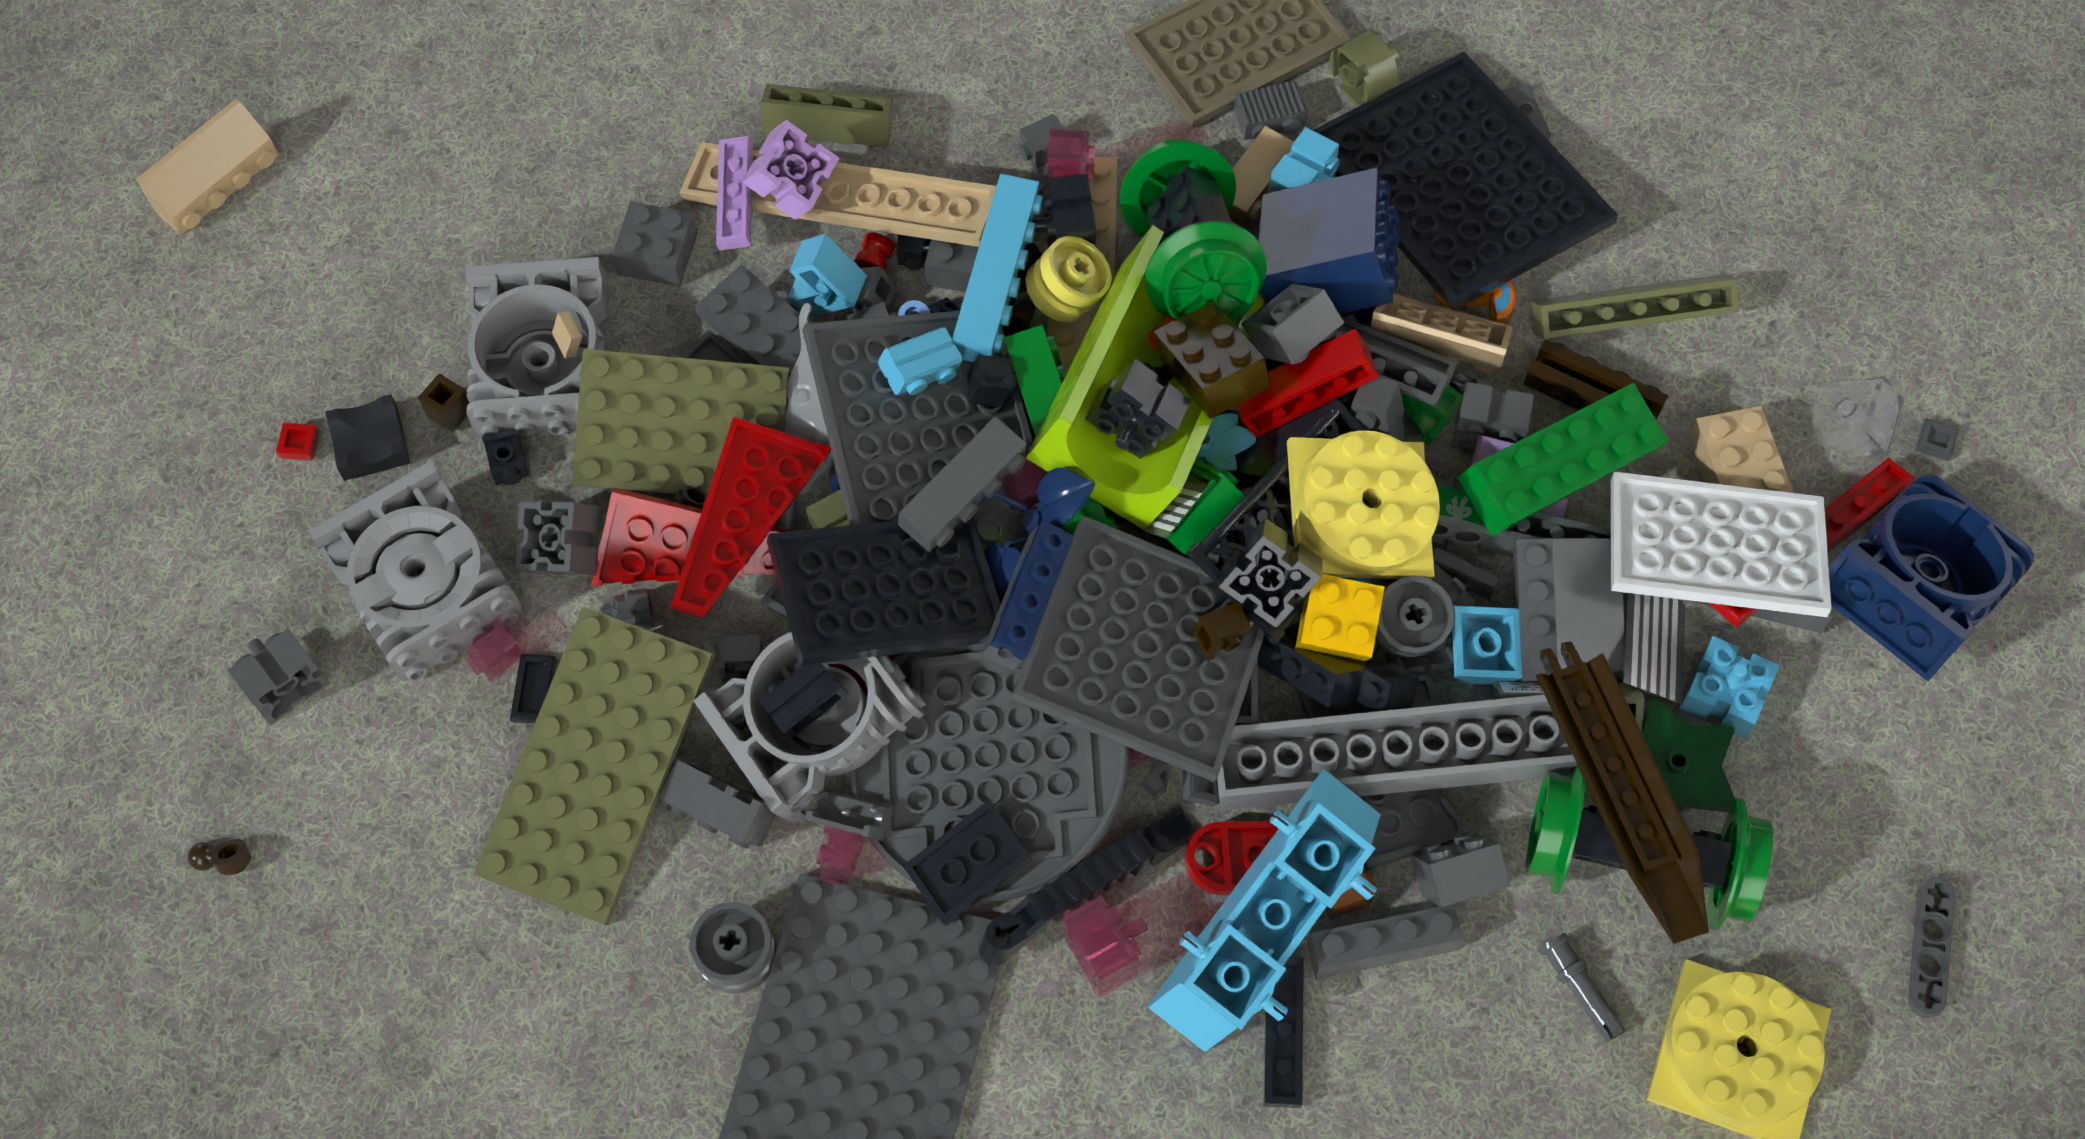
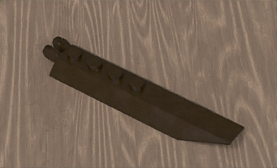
(1627, 789)

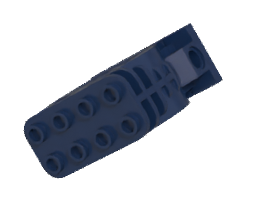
(1927, 574)

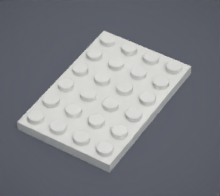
(1719, 544)

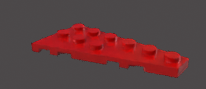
(748, 495)

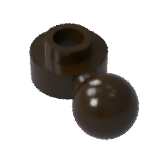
(227, 858)

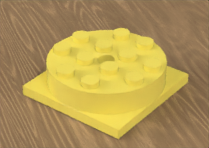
(1334, 522)
(1709, 1077)

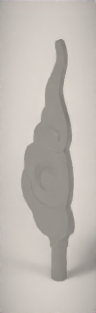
(804, 414)

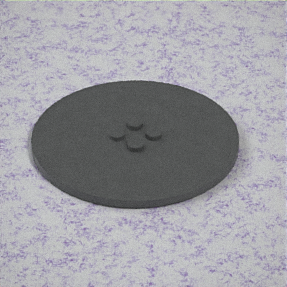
(978, 745)

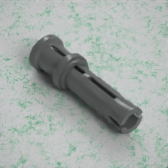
(1572, 971)

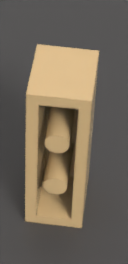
(1254, 174)

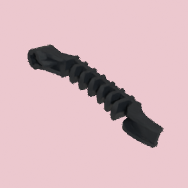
(1070, 889)

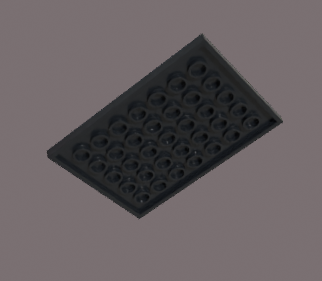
(1469, 179)

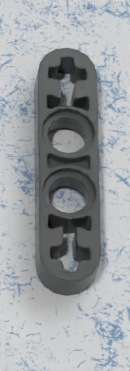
(1937, 948)

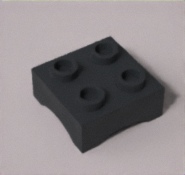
(368, 438)

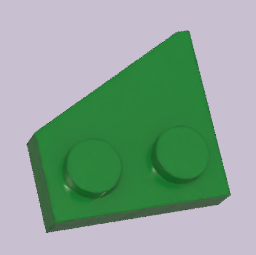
(1431, 419)

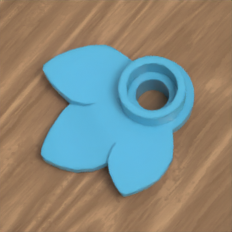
(1225, 441)

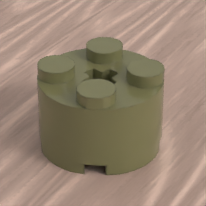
(1365, 67)

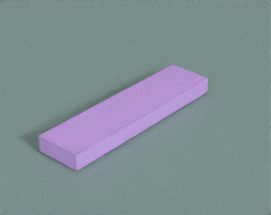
(733, 196)

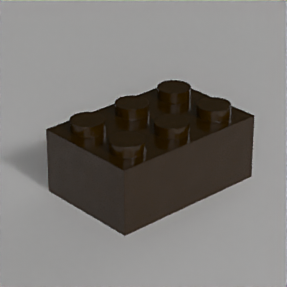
(1212, 359)

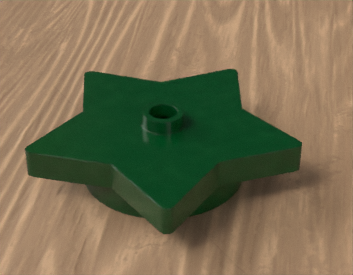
(1698, 751)

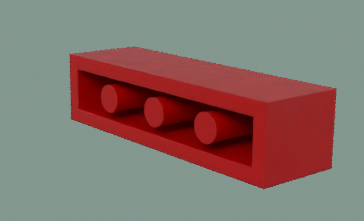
(1304, 386)

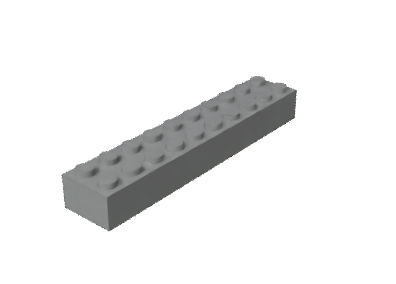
(1394, 751)

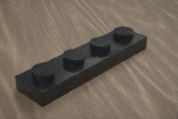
(1285, 1041)

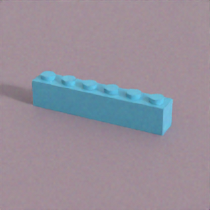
(996, 267)

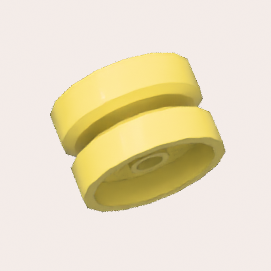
(1068, 279)

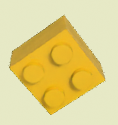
(1340, 618)

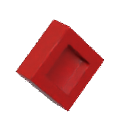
(297, 441)

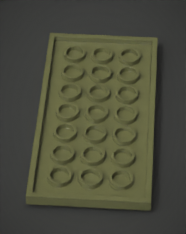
(594, 765)

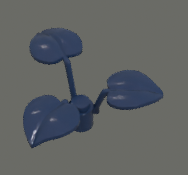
(1061, 497)

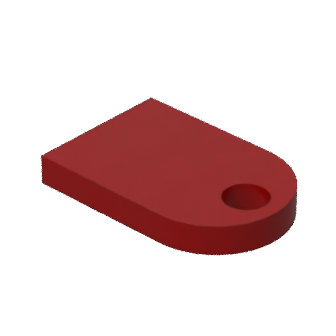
(1233, 850)

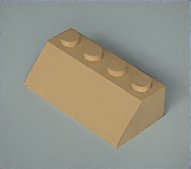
(207, 167)

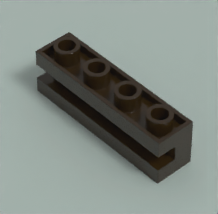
(1582, 380)

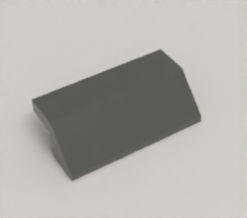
(1417, 370)

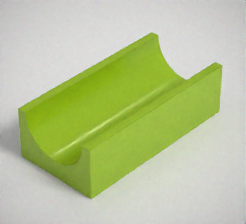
(1115, 338)

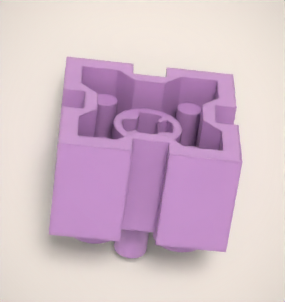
(790, 170)

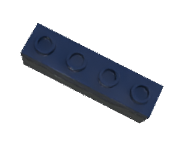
(1027, 595)

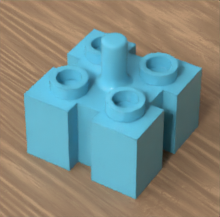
(1309, 161)
(1729, 686)

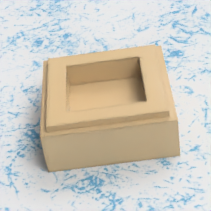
(567, 334)

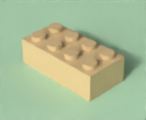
(1738, 450)

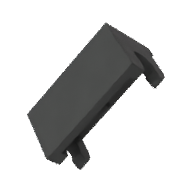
(851, 814)

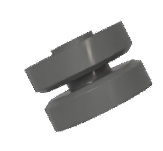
(1432, 615)
(751, 942)

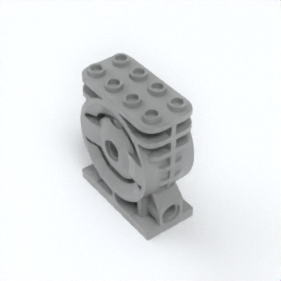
(512, 334)
(407, 530)
(850, 726)

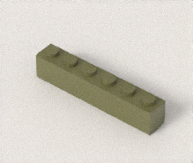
(1634, 306)

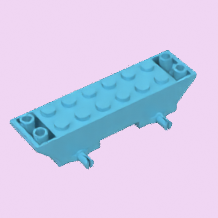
(1268, 914)

